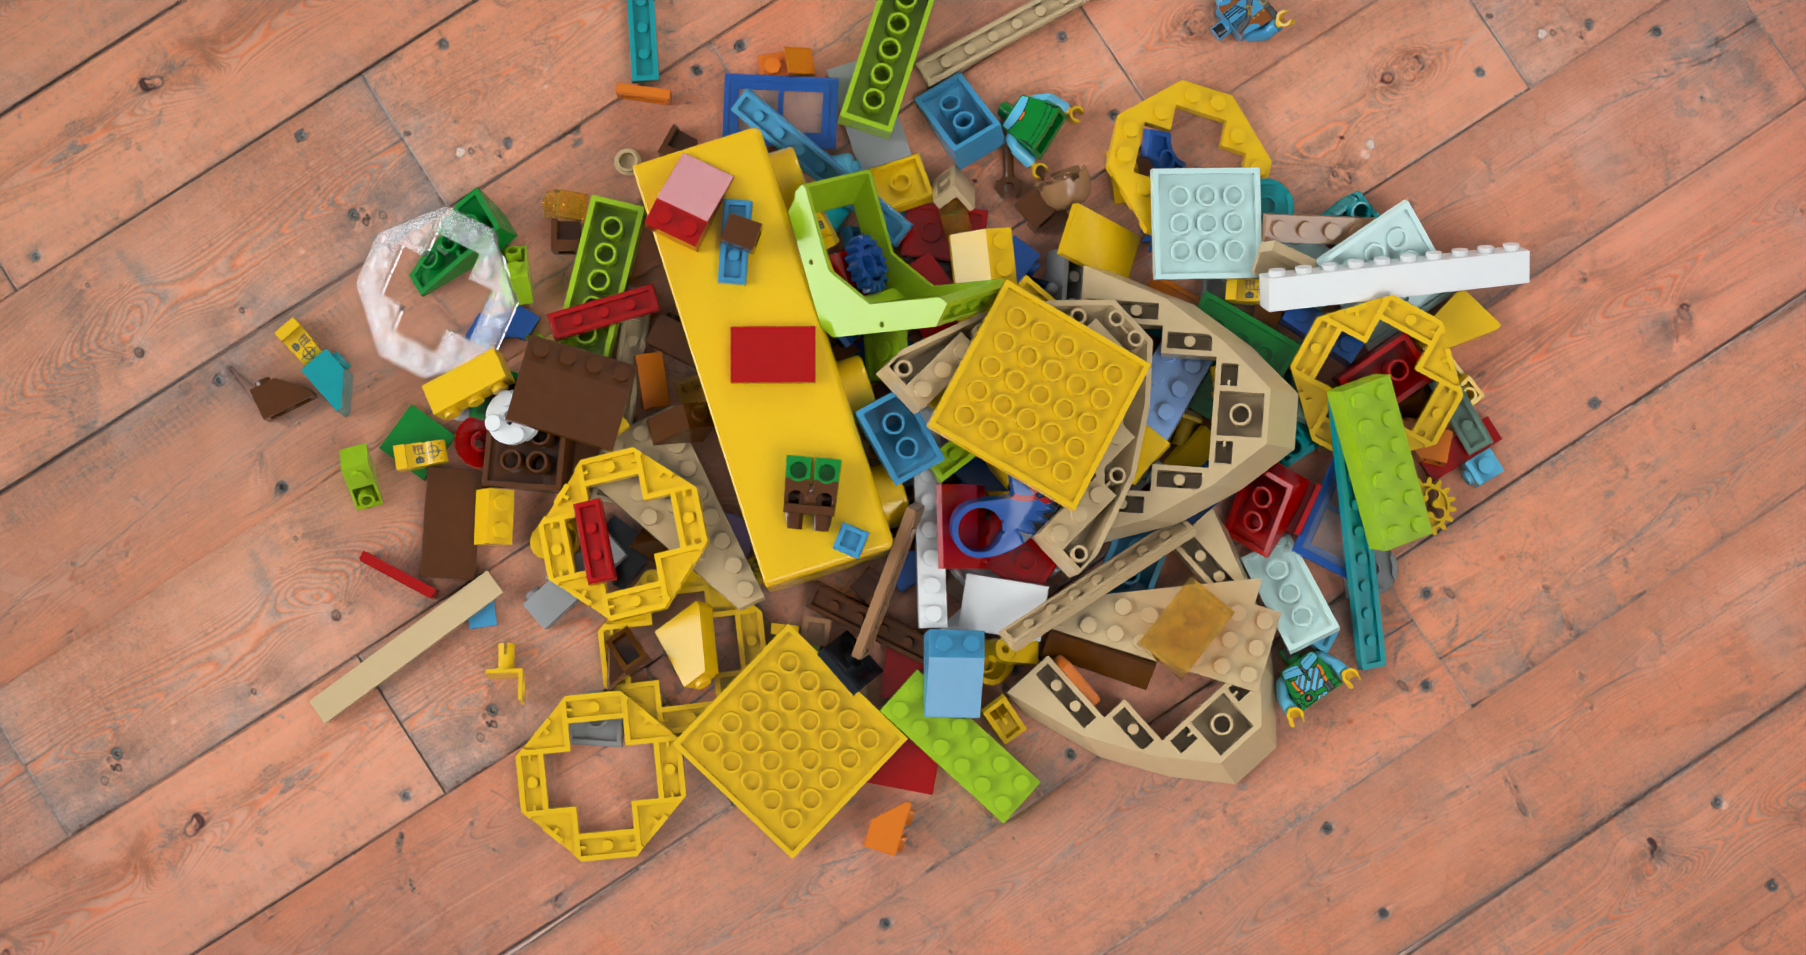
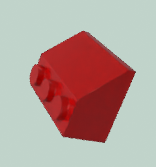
(1393, 357)
(971, 529)

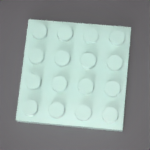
(1205, 222)
(1389, 235)

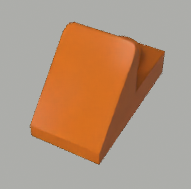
(790, 62)

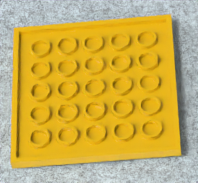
(1038, 395)
(789, 741)

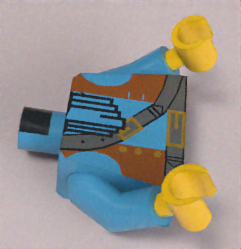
(1248, 20)

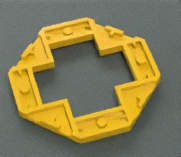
(1158, 113)
(1360, 323)
(672, 565)
(648, 693)
(555, 737)

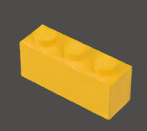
(468, 384)

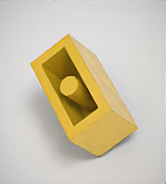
(494, 517)

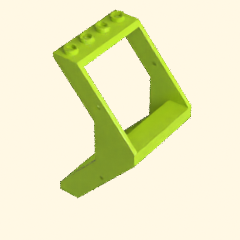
(908, 297)

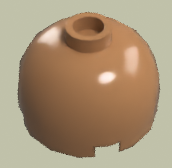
(1066, 188)

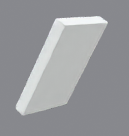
(997, 602)

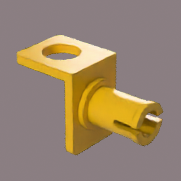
(1186, 426)
(507, 670)

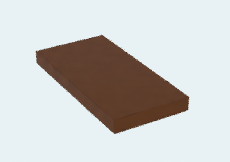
(449, 524)

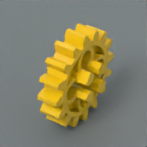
(1441, 501)

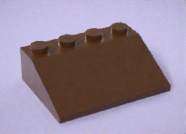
(571, 393)
(534, 465)

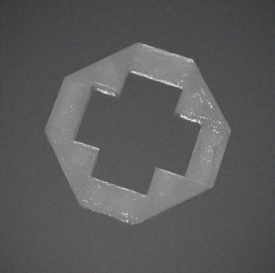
(385, 313)

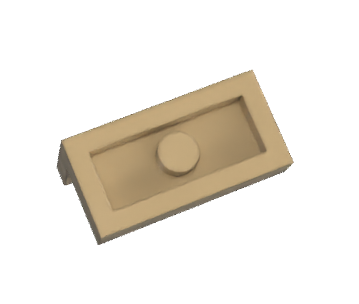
(953, 184)
(1277, 255)

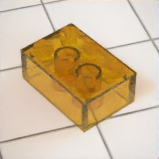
(1185, 628)

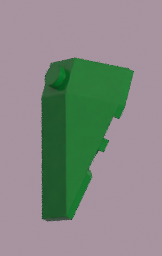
(450, 259)

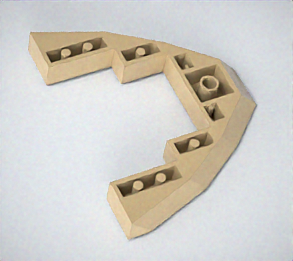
(1250, 416)
(1068, 536)
(1213, 743)

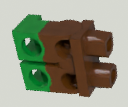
(808, 499)

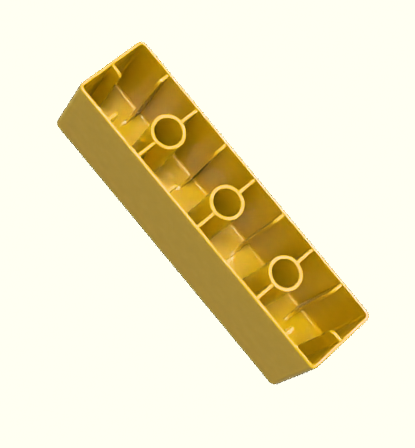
(770, 421)

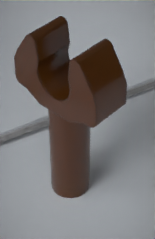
(1008, 175)

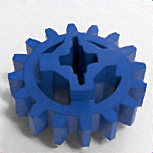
(866, 264)

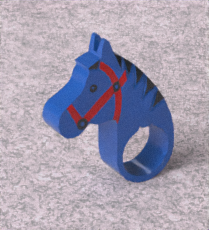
(1021, 516)

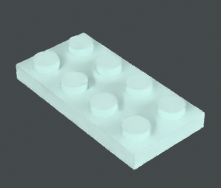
(1291, 590)

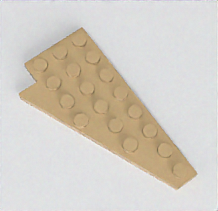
(723, 561)
(1234, 655)

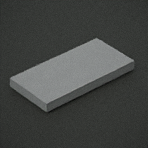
(867, 148)

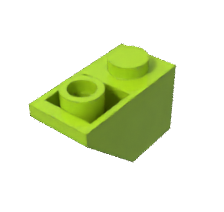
(520, 272)
(360, 476)

